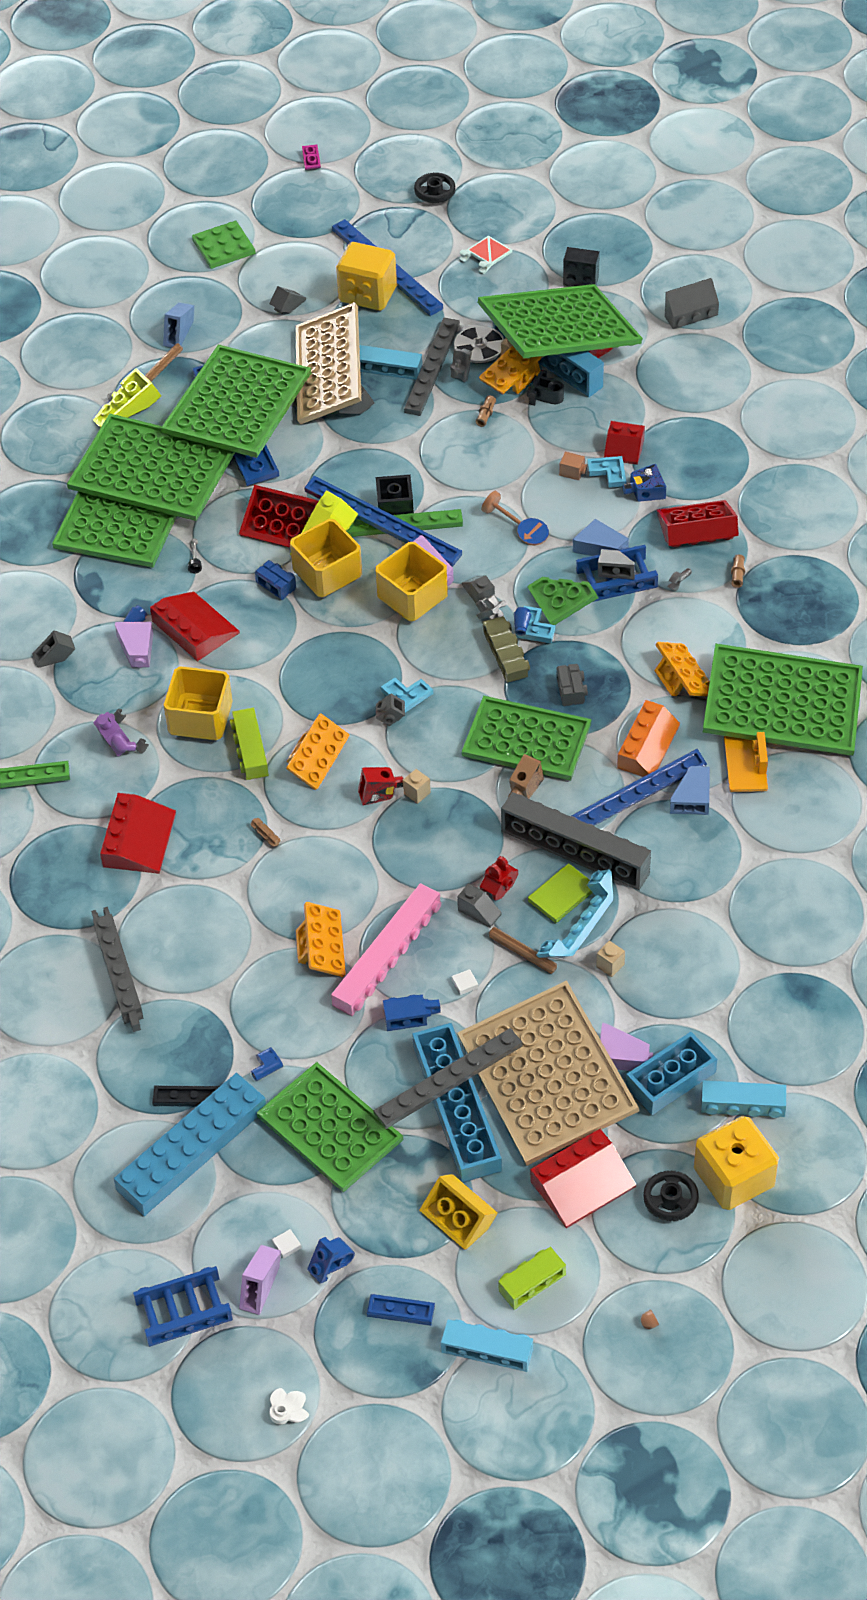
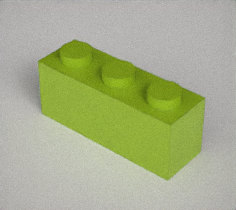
(532, 1277)

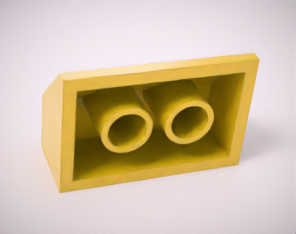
(458, 1210)

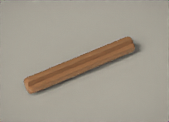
(163, 362)
(522, 950)

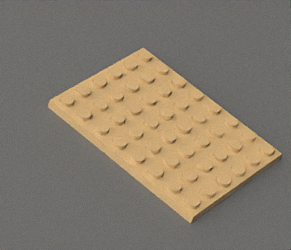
(559, 1079)

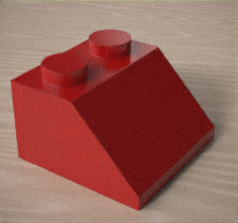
(625, 441)

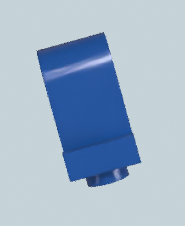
(329, 1257)

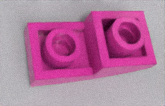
(311, 157)

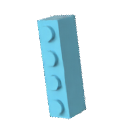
(390, 362)
(743, 1099)
(487, 1345)

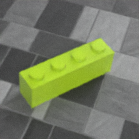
(250, 744)

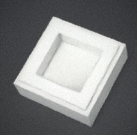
(465, 982)
(286, 1243)

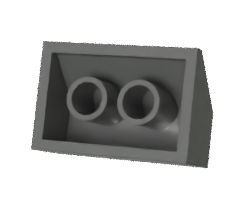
(691, 303)

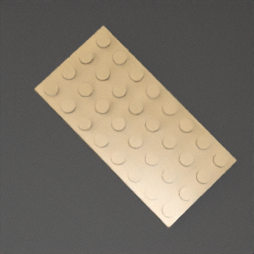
(333, 353)

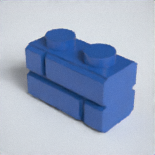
(275, 579)

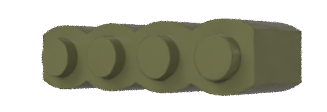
(505, 649)

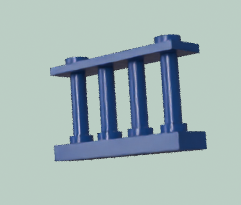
(619, 586)
(189, 1324)

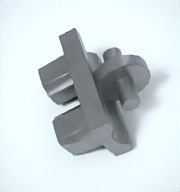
(461, 364)
(490, 607)

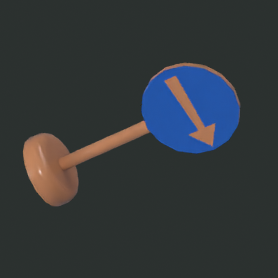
(530, 531)

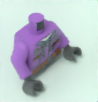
(115, 736)

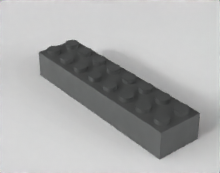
(575, 840)

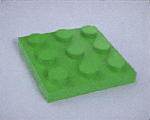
(223, 244)

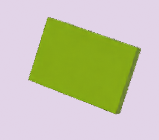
(561, 893)

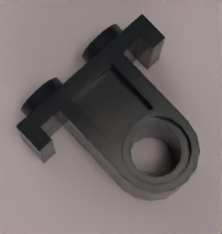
(545, 390)

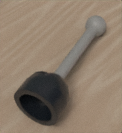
(195, 561)

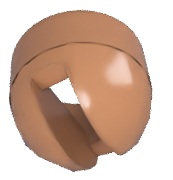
(649, 1320)

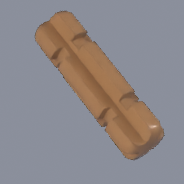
(265, 832)

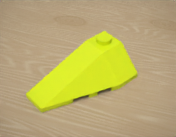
(133, 396)
(331, 508)

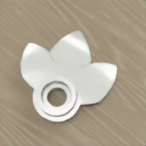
(289, 1405)

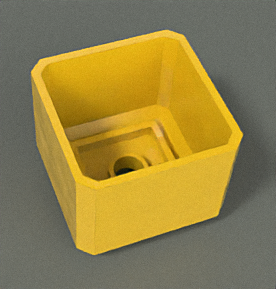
(366, 276)
(326, 557)
(411, 581)
(198, 703)
(734, 1176)

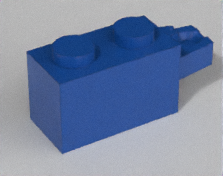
(409, 1011)

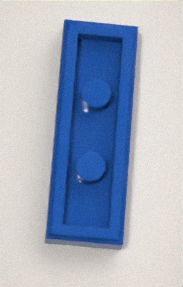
(401, 1309)

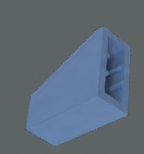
(177, 324)
(598, 537)
(692, 792)

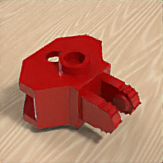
(499, 878)

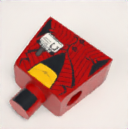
(377, 784)

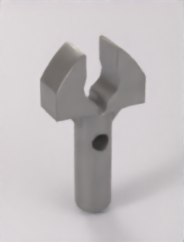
(677, 577)

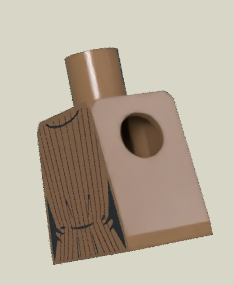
(526, 776)

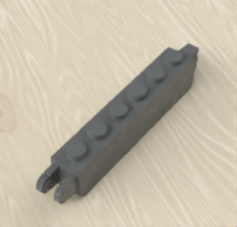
(118, 969)

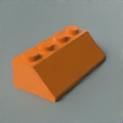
(647, 740)

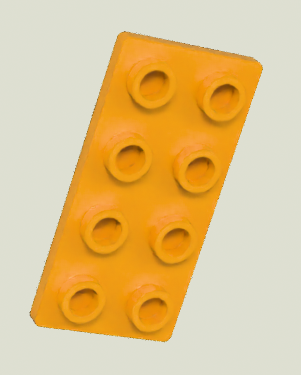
(511, 371)
(680, 670)
(317, 751)
(746, 763)
(321, 940)

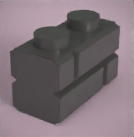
(570, 684)

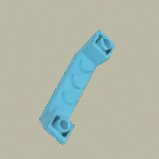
(602, 888)

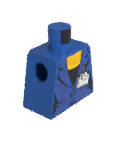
(646, 484)

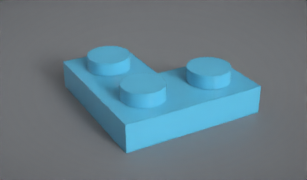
(609, 466)
(538, 631)
(412, 695)

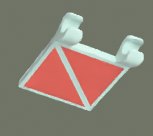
(487, 251)

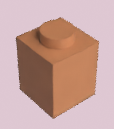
(572, 466)

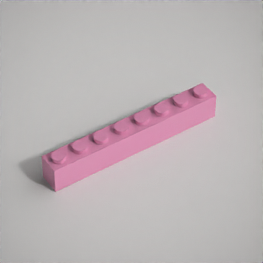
(386, 950)

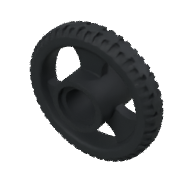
(434, 187)
(670, 1203)

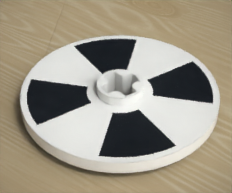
(481, 341)

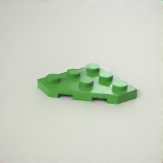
(561, 597)

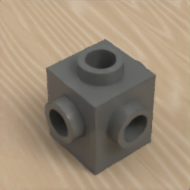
(390, 709)

